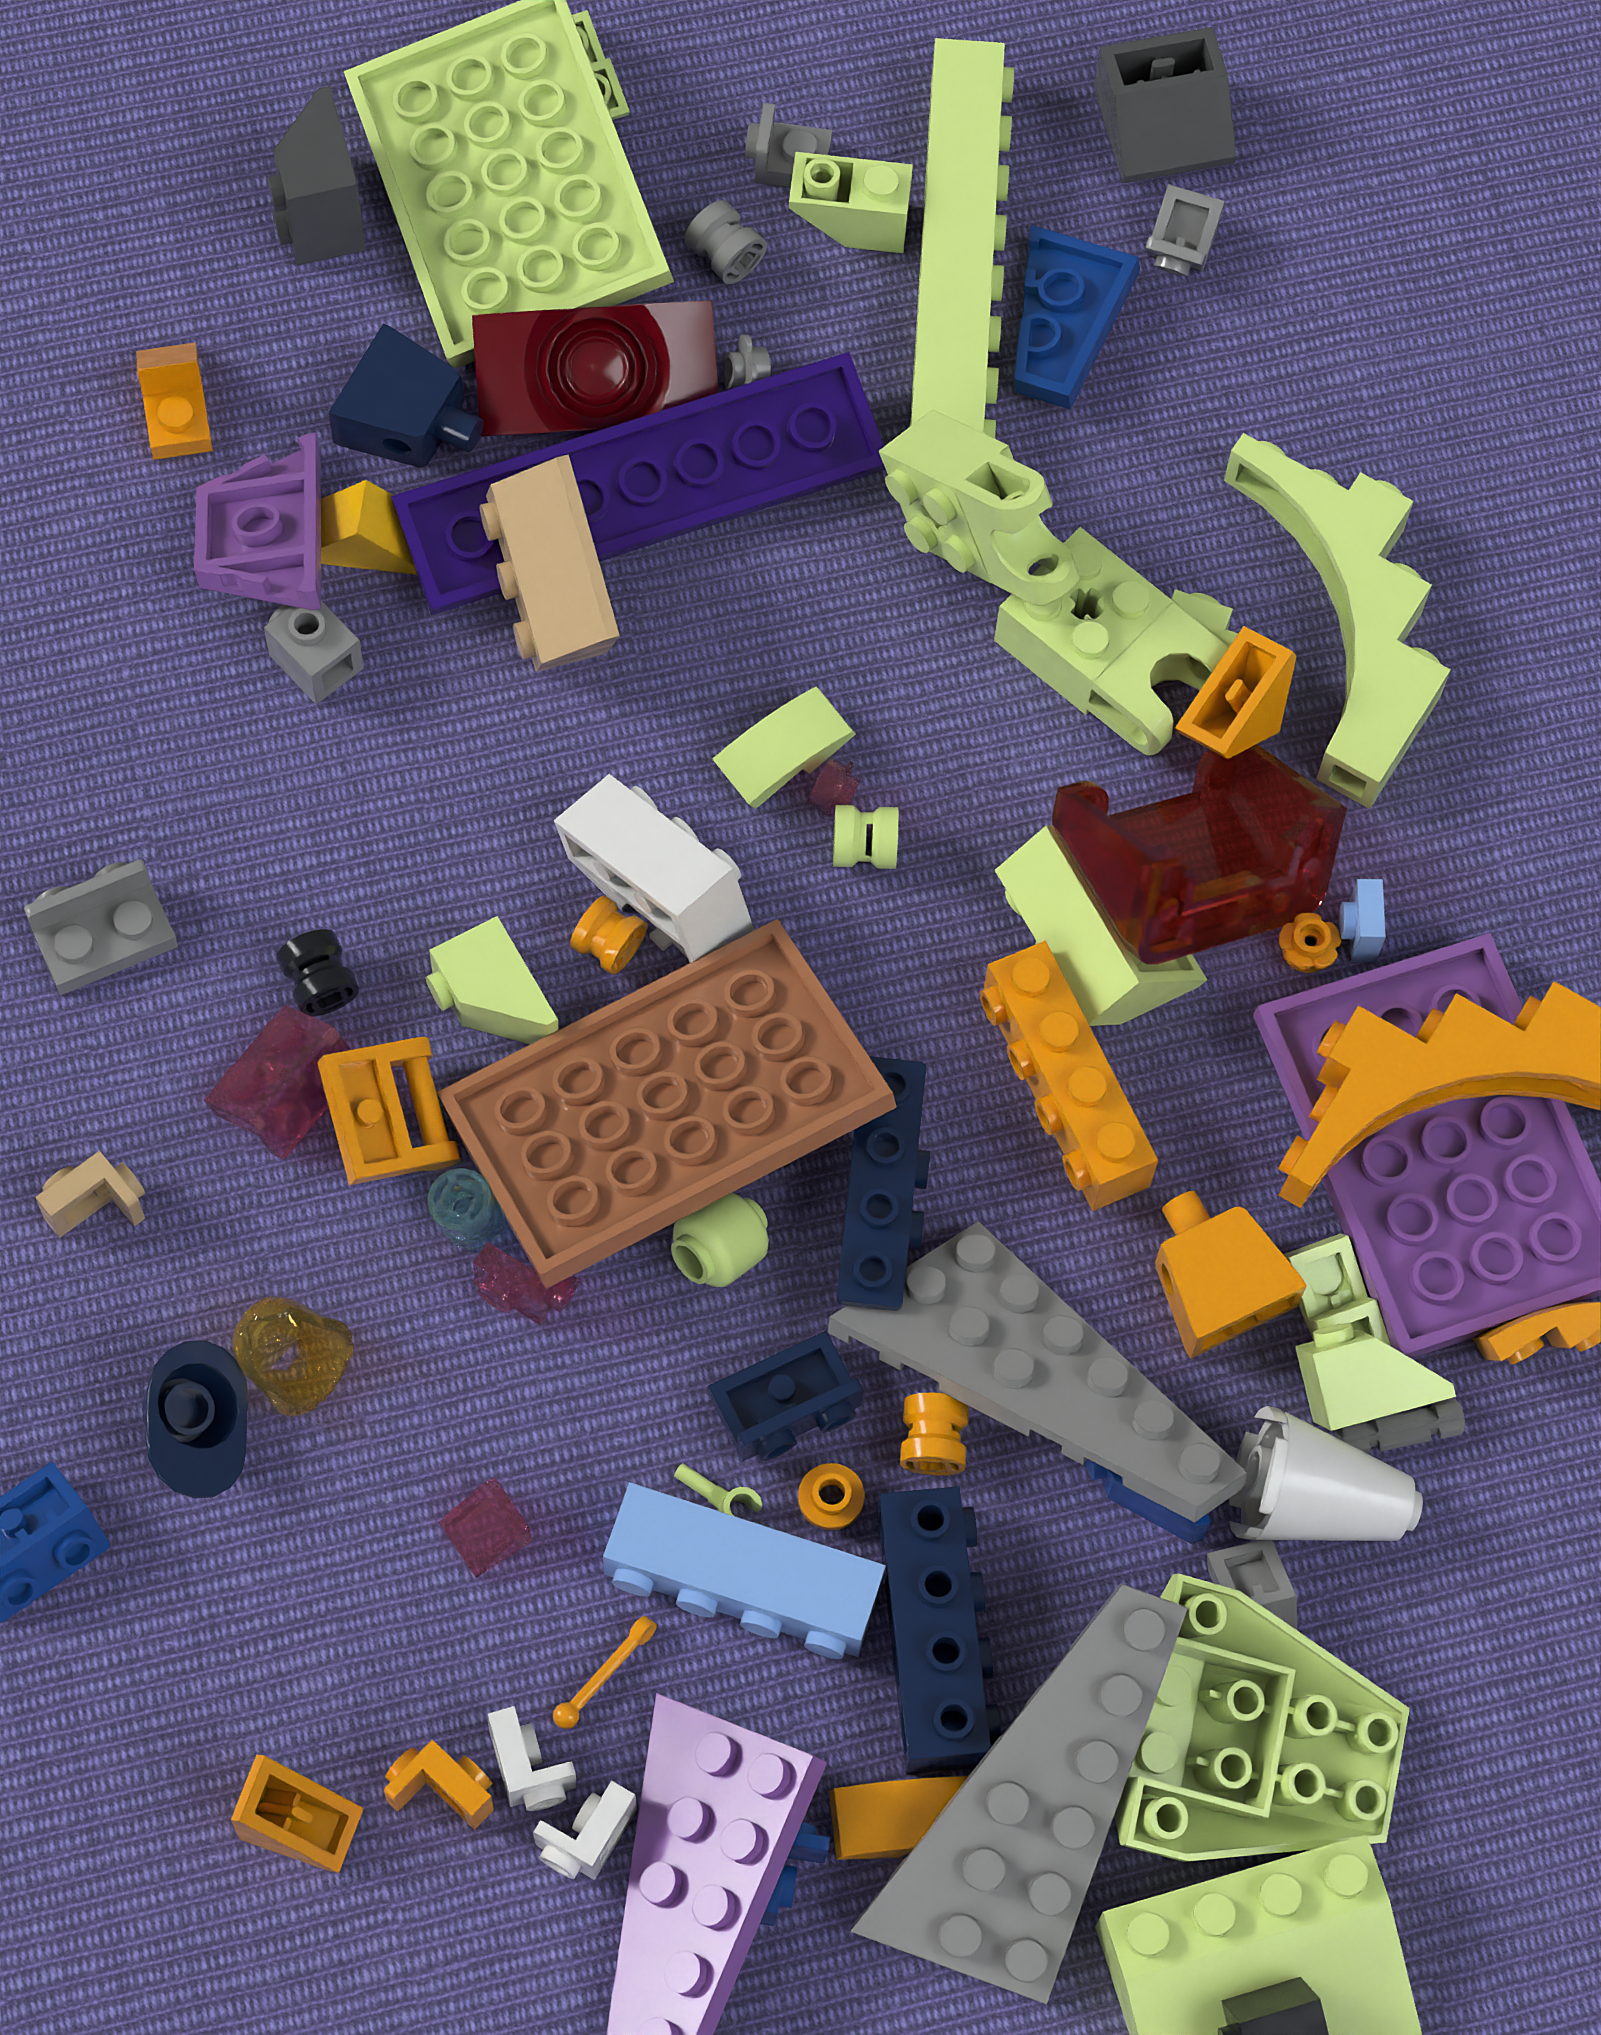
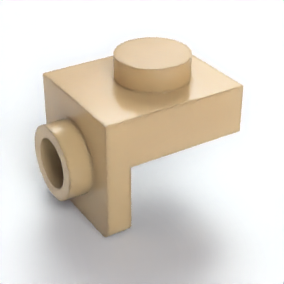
(80, 1191)

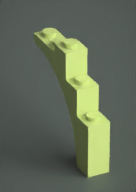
(1376, 602)

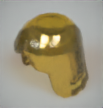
(269, 1331)

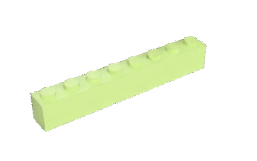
(962, 233)

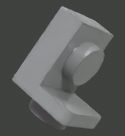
(775, 146)
(1257, 1573)

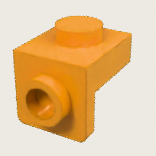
(457, 1783)

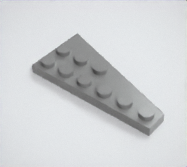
(1021, 1837)

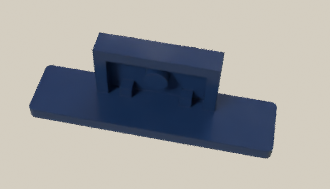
(881, 1194)

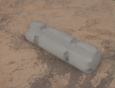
(1406, 1427)

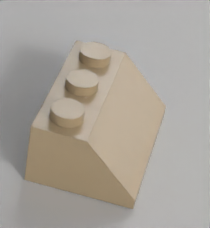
(550, 565)

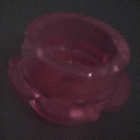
(834, 786)

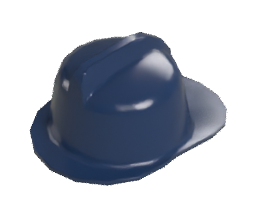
(196, 1419)

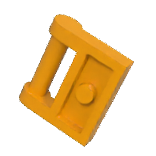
(370, 1114)

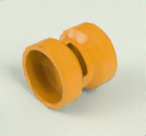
(934, 1436)

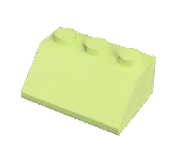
(1062, 910)

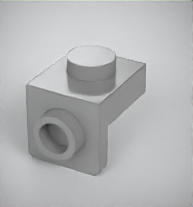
(1184, 231)

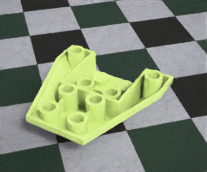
(1257, 1740)

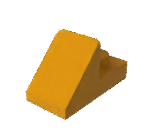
(174, 401)

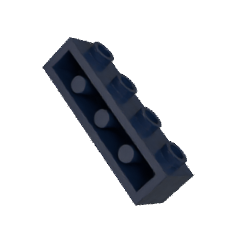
(935, 1630)

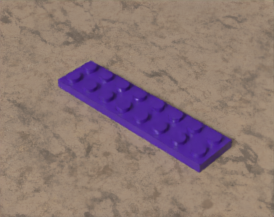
(660, 474)

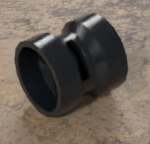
(317, 972)

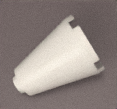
(1318, 1487)

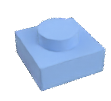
(1364, 920)

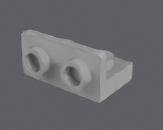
(100, 925)

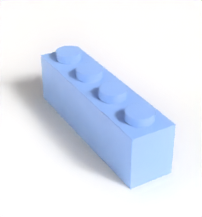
(742, 1571)

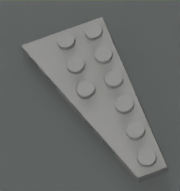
(1037, 1366)

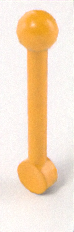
(567, 1714)

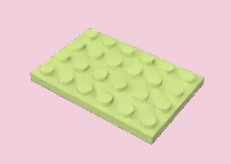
(506, 171)

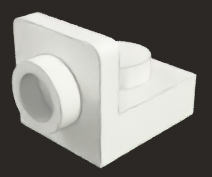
(516, 1753)
(599, 1829)

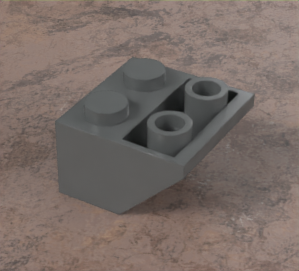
(1166, 104)

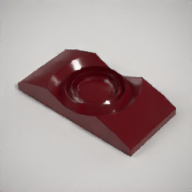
(591, 365)

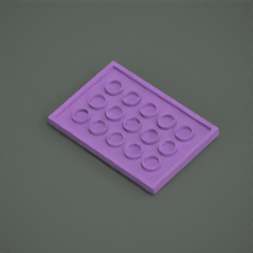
(1462, 1204)

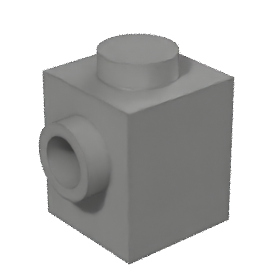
(313, 649)

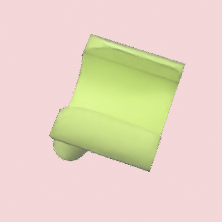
(715, 1493)

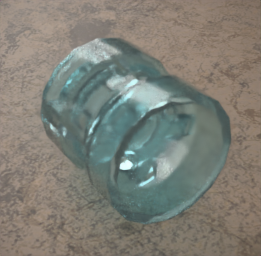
(474, 1219)

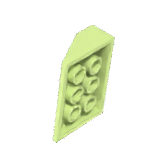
(1286, 1919)

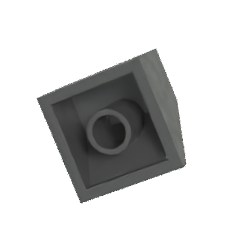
(316, 186)

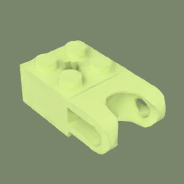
(976, 507)
(1111, 644)

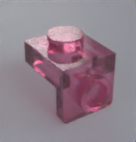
(513, 1285)

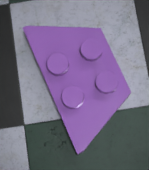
(263, 529)

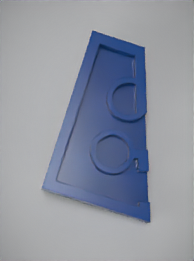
(1067, 312)

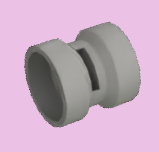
(725, 241)

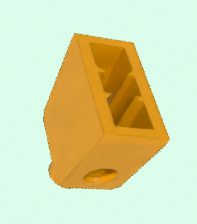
(1221, 1274)

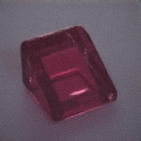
(486, 1528)

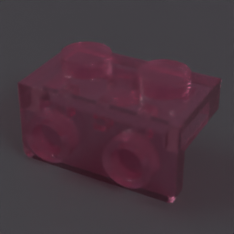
(277, 1081)

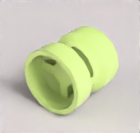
(850, 836)

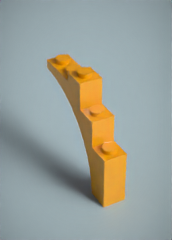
(1384, 1073)

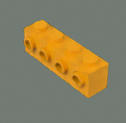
(1068, 1076)

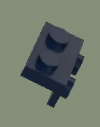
(786, 1397)

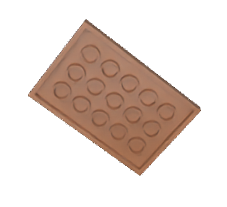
(664, 1102)

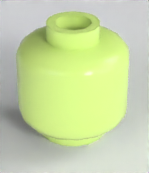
(720, 1241)

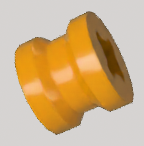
(608, 935)

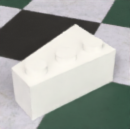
(655, 868)

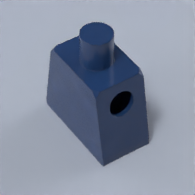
(402, 404)

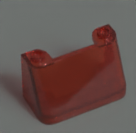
(1206, 864)

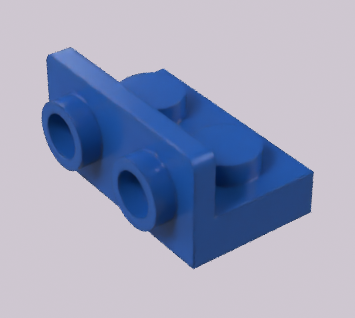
(43, 1538)

